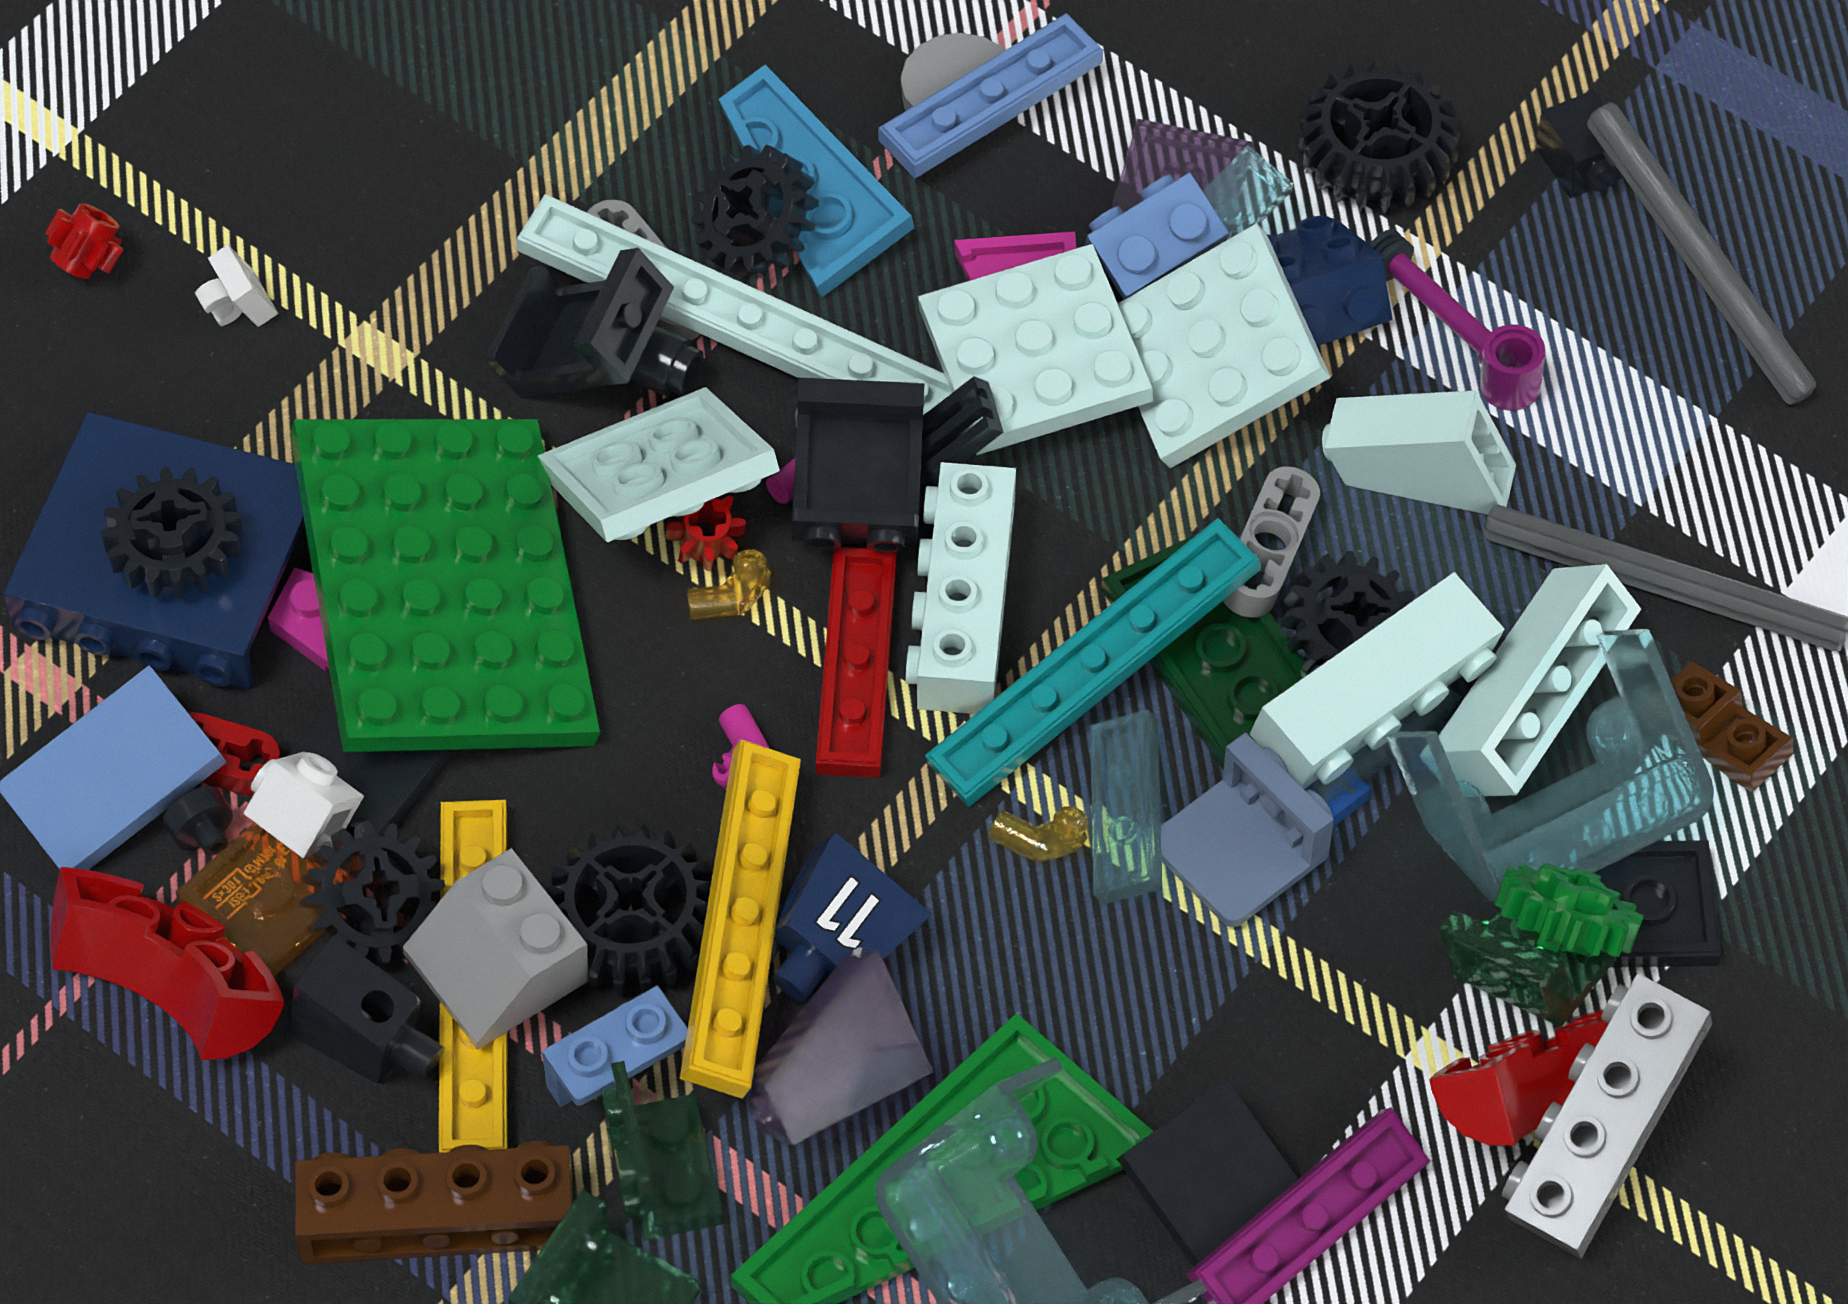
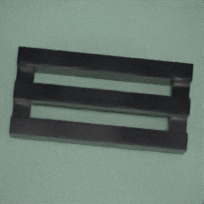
(948, 419)

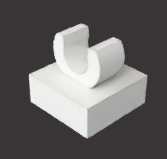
(234, 291)

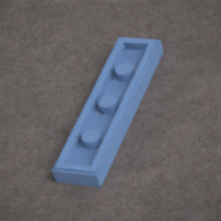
(990, 95)

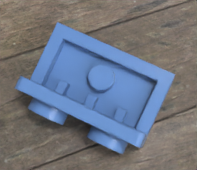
(1155, 235)
(635, 1033)

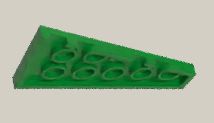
(842, 1240)

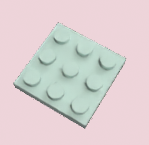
(1043, 342)
(1220, 345)
(659, 465)

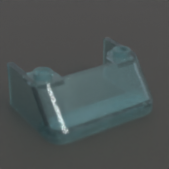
(1637, 792)
(972, 1222)

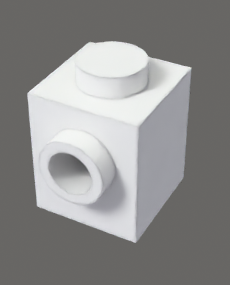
(302, 801)

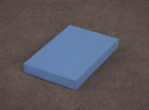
(110, 773)

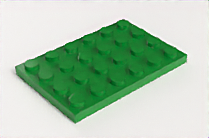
(442, 585)

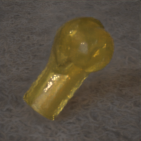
(738, 591)
(1042, 842)

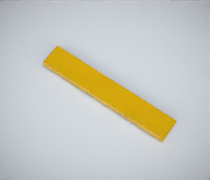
(740, 920)
(471, 1080)

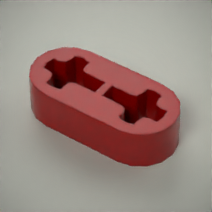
(236, 744)

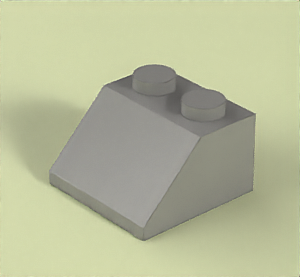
(497, 950)

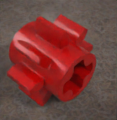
(84, 241)
(706, 548)

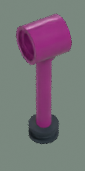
(1497, 350)

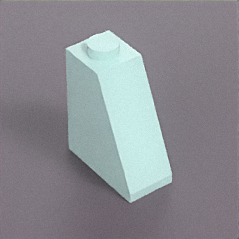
(1421, 448)

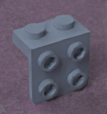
(1247, 834)

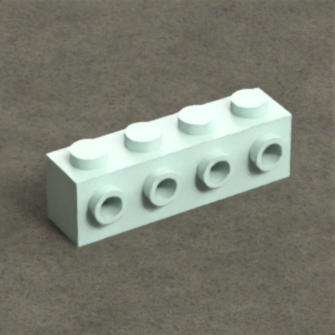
(964, 588)
(1536, 679)
(1379, 682)

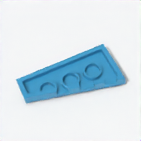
(854, 212)

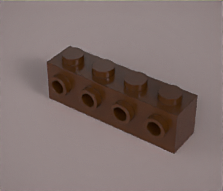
(430, 1202)

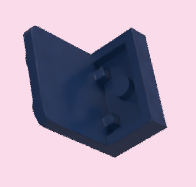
(1333, 278)

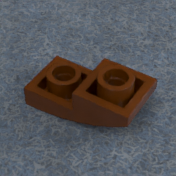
(1727, 733)

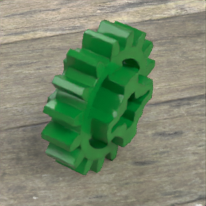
(1568, 910)

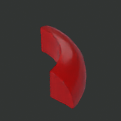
(166, 956)
(1513, 1082)

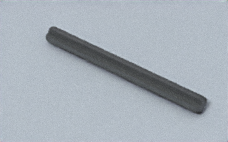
(1701, 254)
(1668, 578)

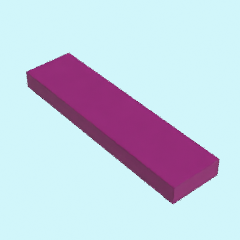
(1312, 1213)

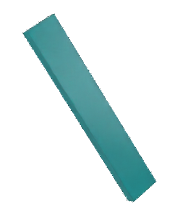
(1093, 662)

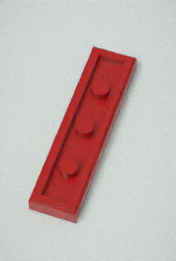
(856, 663)

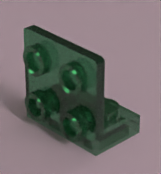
(1516, 969)
(660, 1161)
(596, 1267)

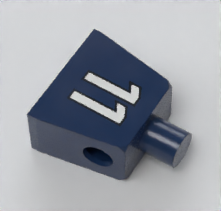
(836, 908)

